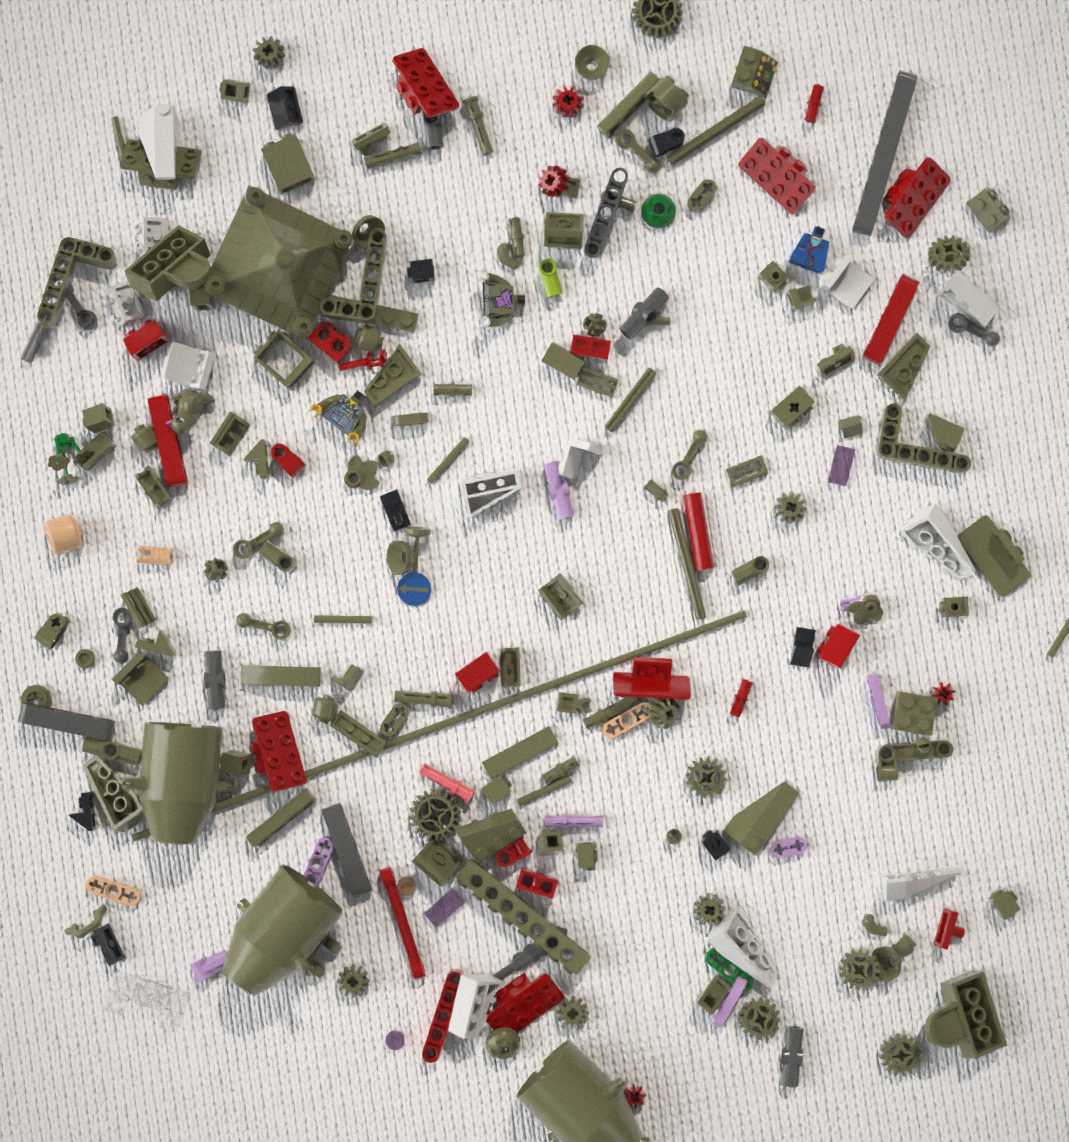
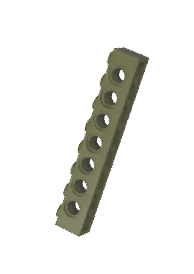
(571, 966)

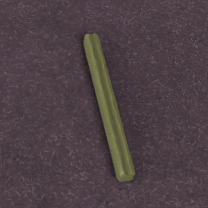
(716, 130)
(687, 563)

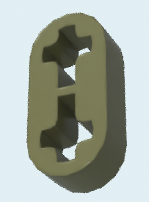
(705, 198)
(410, 419)
(398, 722)

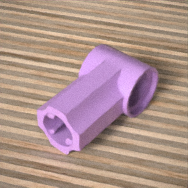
(208, 966)

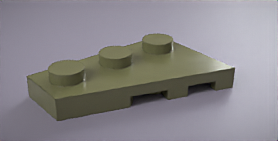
(904, 365)
(393, 377)

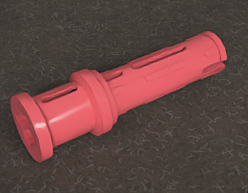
(455, 787)

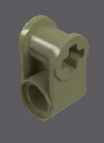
(50, 633)

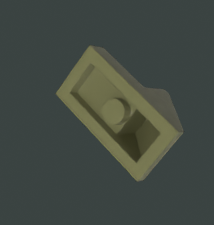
(259, 454)
(162, 644)
(713, 994)

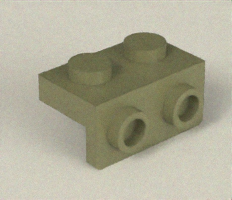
(989, 209)
(560, 596)

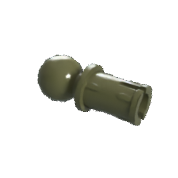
(625, 203)

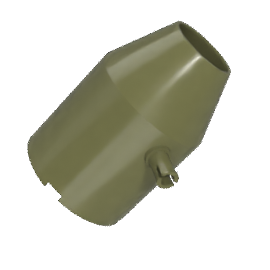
(178, 779)
(278, 931)
(578, 1100)

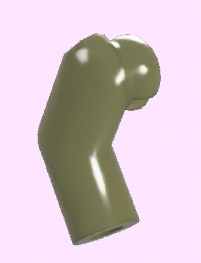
(504, 257)
(871, 926)

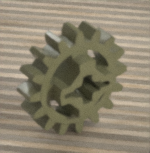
(948, 254)
(716, 769)
(869, 960)
(767, 1015)
(892, 1054)

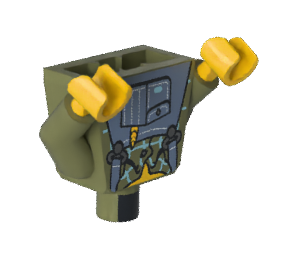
(344, 414)

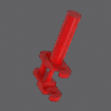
(368, 361)

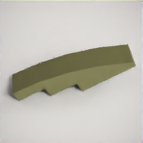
(280, 675)

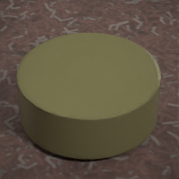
(85, 658)

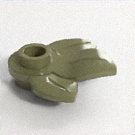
(364, 473)
(866, 609)

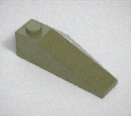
(119, 805)
(758, 820)

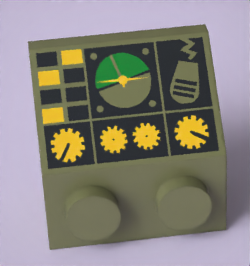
(754, 72)

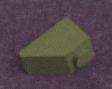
(944, 432)

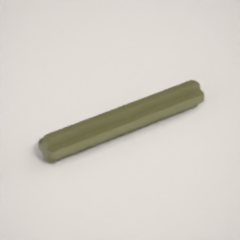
(630, 399)

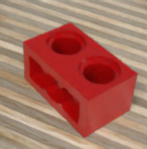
(328, 344)

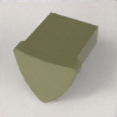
(350, 678)

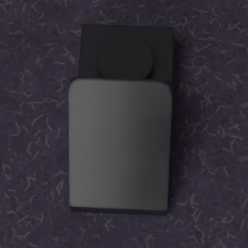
(802, 647)
(87, 817)

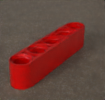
(890, 319)
(167, 441)
(438, 1024)

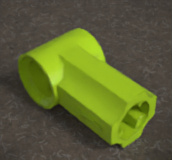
(550, 280)

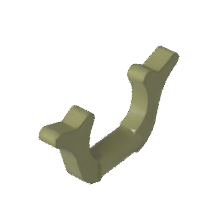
(74, 929)

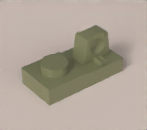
(363, 141)
(841, 358)

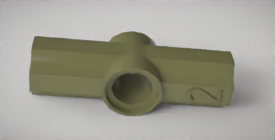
(124, 753)

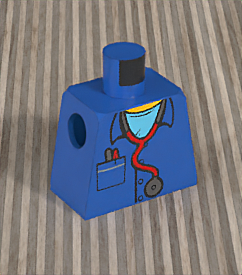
(811, 251)

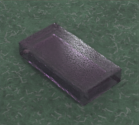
(841, 465)
(444, 907)

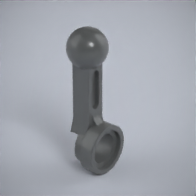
(80, 311)
(991, 338)
(121, 655)

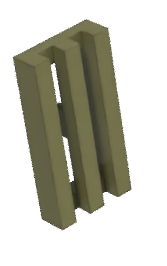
(600, 375)
(762, 465)
(140, 606)

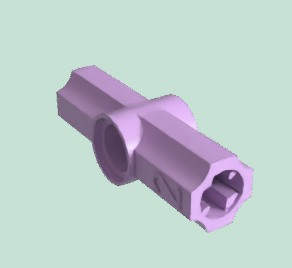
(558, 490)

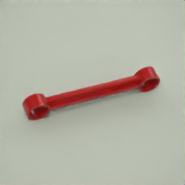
(415, 961)

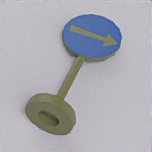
(414, 586)

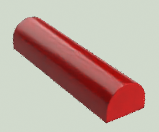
(698, 531)

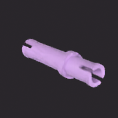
(573, 821)

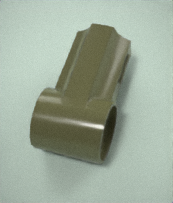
(277, 556)
(748, 570)

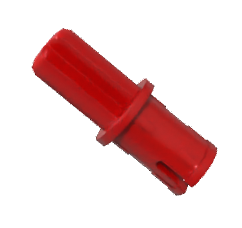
(814, 103)
(741, 698)

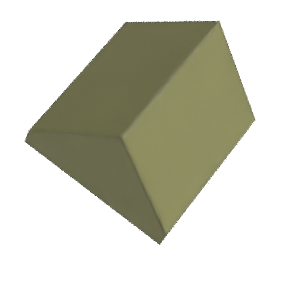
(851, 426)

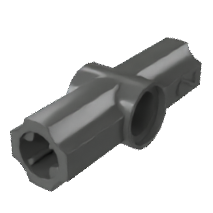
(433, 133)
(644, 313)
(214, 679)
(792, 1056)

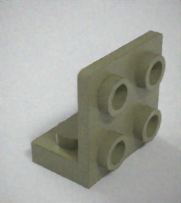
(141, 678)

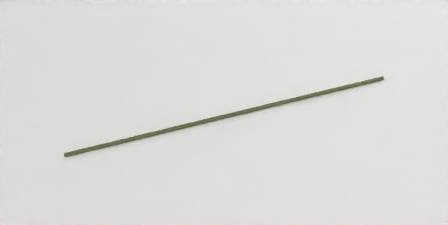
(484, 709)

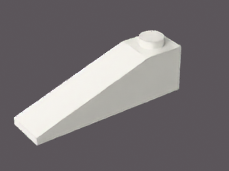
(159, 139)
(737, 943)

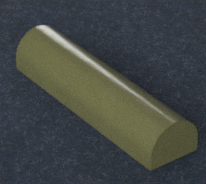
(626, 106)
(281, 818)

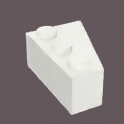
(488, 489)

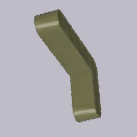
(65, 274)
(367, 285)
(914, 451)

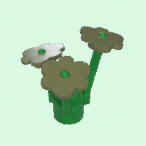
(63, 444)

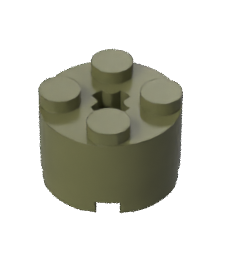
(666, 98)

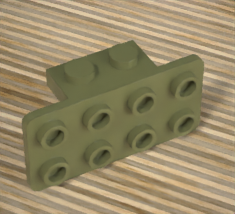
(136, 159)
(995, 555)

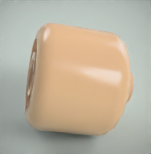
(64, 534)

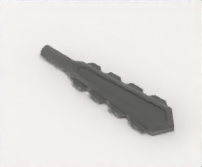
(529, 954)

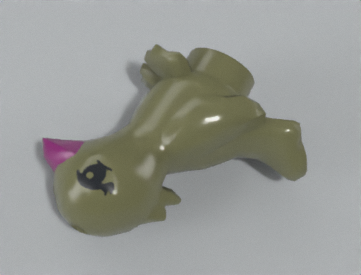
(188, 404)

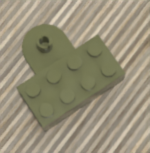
(173, 261)
(967, 1017)

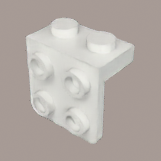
(847, 281)
(188, 366)
(573, 454)

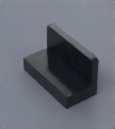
(284, 107)

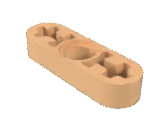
(617, 731)
(98, 891)

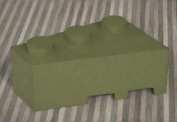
(490, 834)

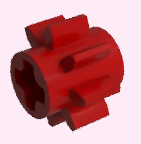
(946, 697)
(634, 1090)

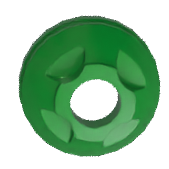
(658, 220)

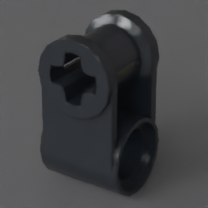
(663, 143)

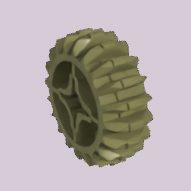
(661, 19)
(419, 821)

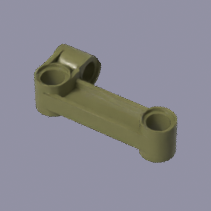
(887, 768)

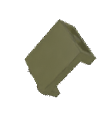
(287, 163)

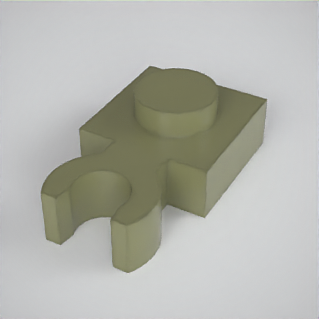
(569, 703)

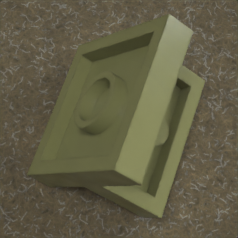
(563, 230)
(437, 861)

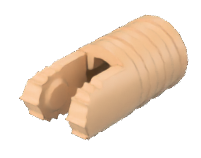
(158, 556)

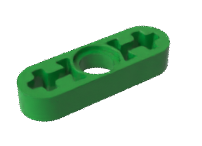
(714, 964)

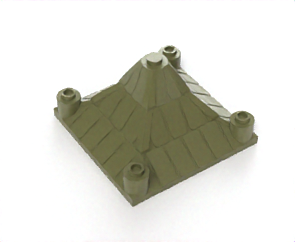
(277, 262)

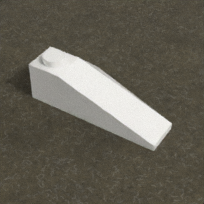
(935, 536)
(907, 884)

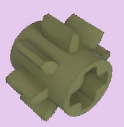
(594, 324)
(215, 569)

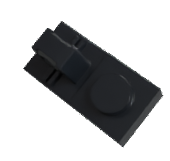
(395, 510)
(108, 943)

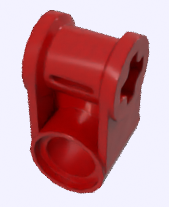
(289, 462)
(514, 852)

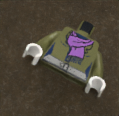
(497, 300)

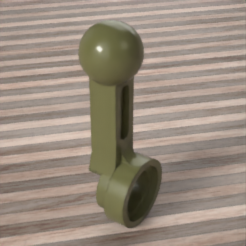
(652, 165)
(699, 437)
(275, 529)
(244, 620)

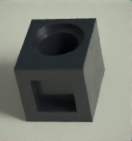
(421, 271)
(717, 852)

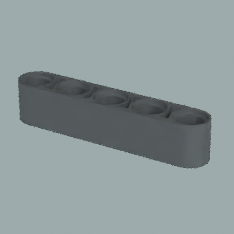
(599, 219)
(66, 721)
(346, 850)

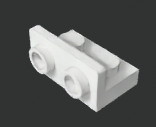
(150, 232)
(124, 303)

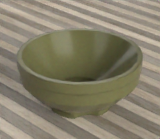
(595, 53)
(362, 238)
(399, 557)
(888, 971)
(502, 1038)

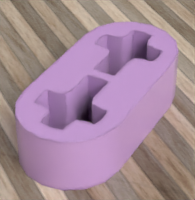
(789, 851)

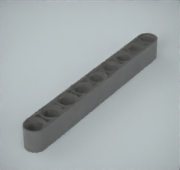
(884, 153)

